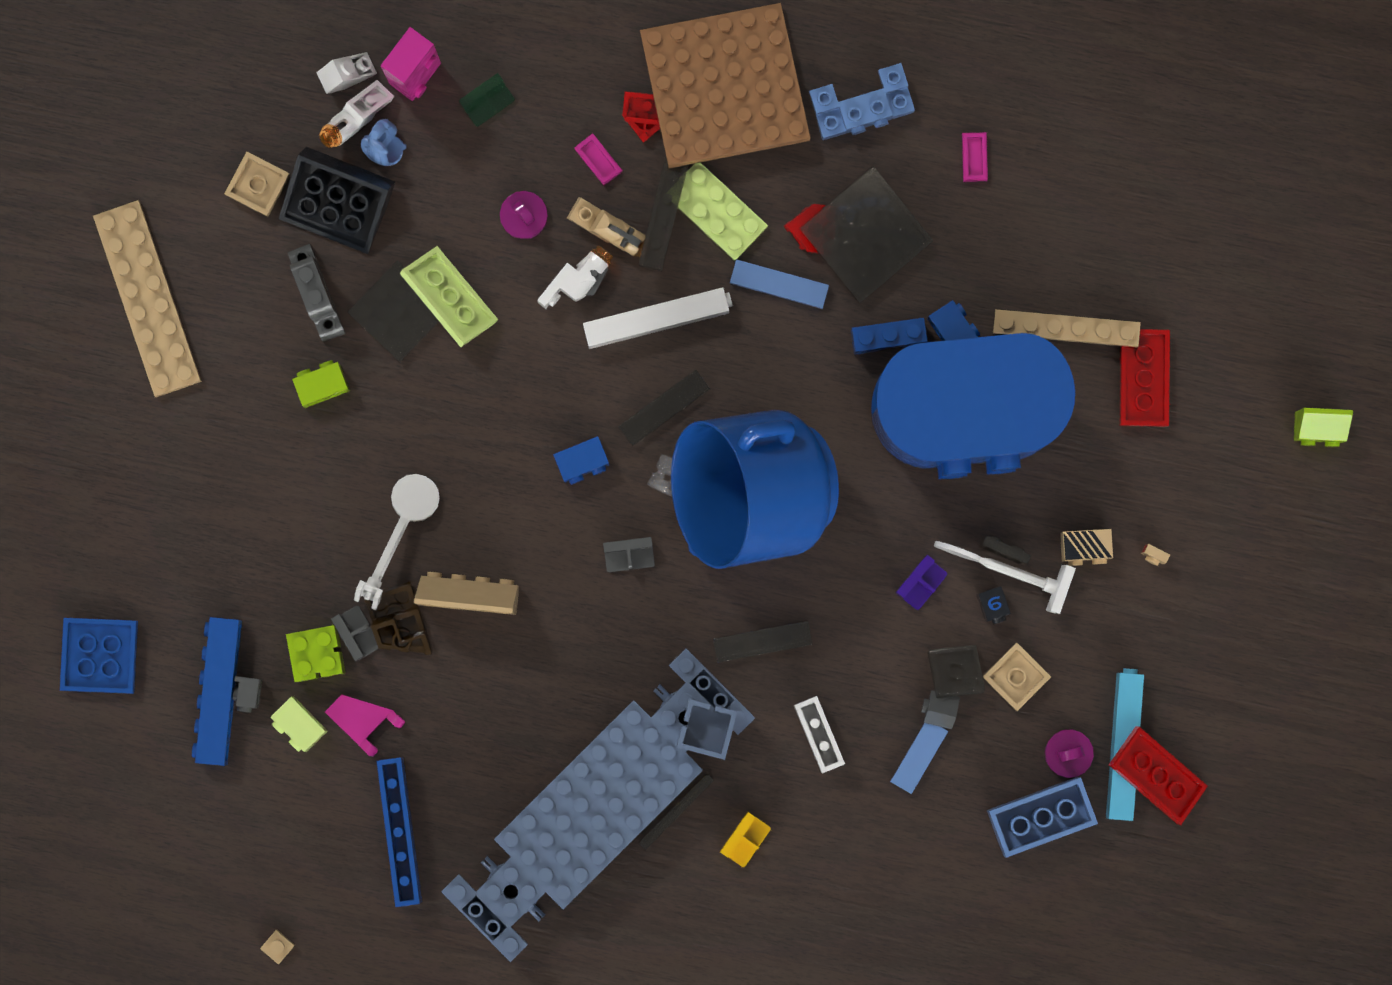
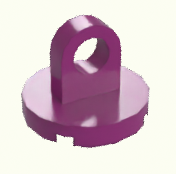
(523, 215)
(1069, 753)

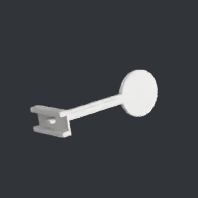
(414, 500)
(1057, 588)

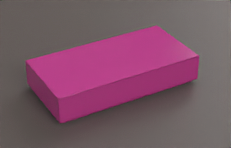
(974, 157)
(598, 159)

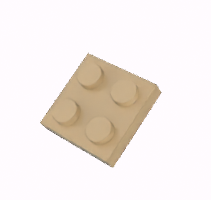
(257, 184)
(1016, 676)

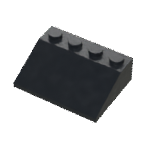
(336, 199)

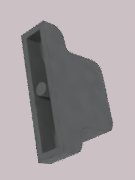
(315, 292)

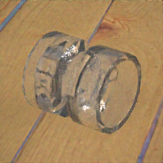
(657, 478)

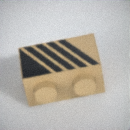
(1086, 545)

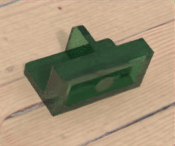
(486, 100)

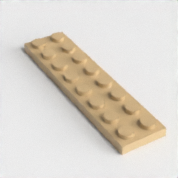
(147, 298)

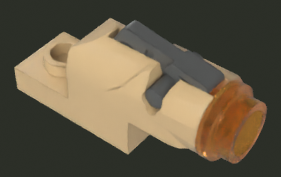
(607, 227)

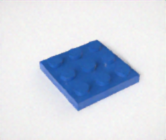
(98, 655)

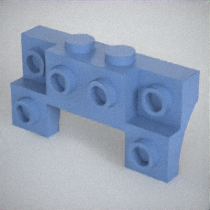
(865, 110)

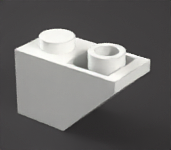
(346, 72)

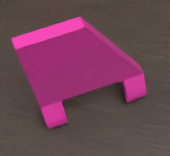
(361, 719)

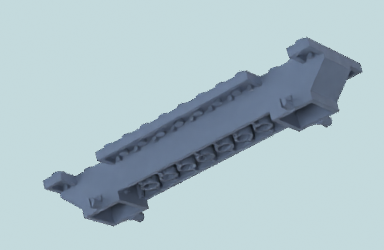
(592, 809)

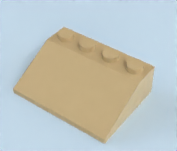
(467, 594)

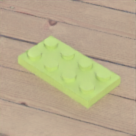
(719, 212)
(448, 296)

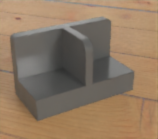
(629, 554)
(355, 632)

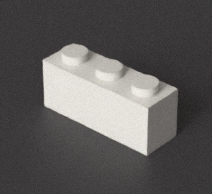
(819, 734)

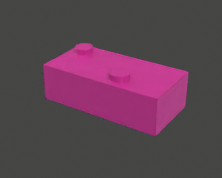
(411, 64)

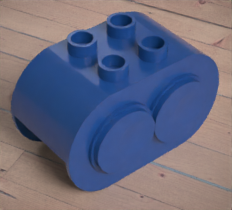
(973, 402)

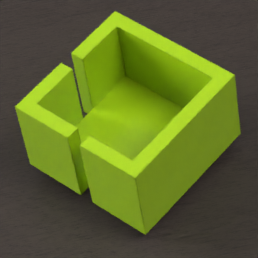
(314, 653)

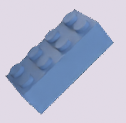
(1042, 817)

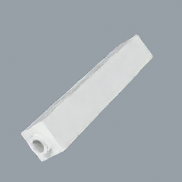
(657, 317)

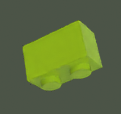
(320, 384)

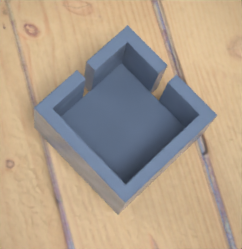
(707, 729)

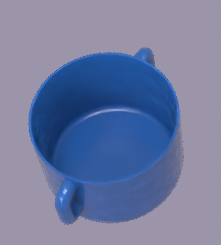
(752, 487)

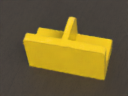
(745, 839)

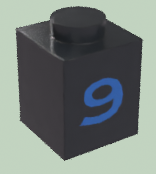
(993, 605)

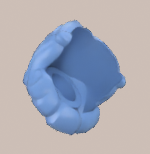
(382, 144)

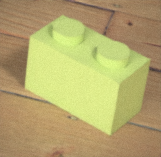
(298, 724)

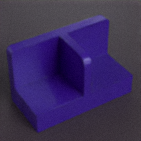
(921, 583)

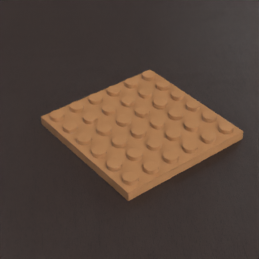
(724, 85)

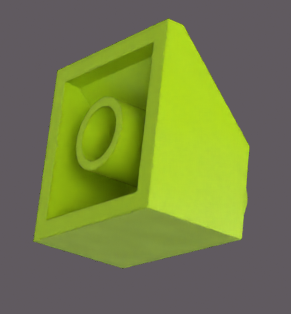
(1322, 425)

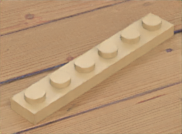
(1068, 328)

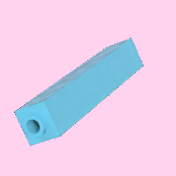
(1125, 718)

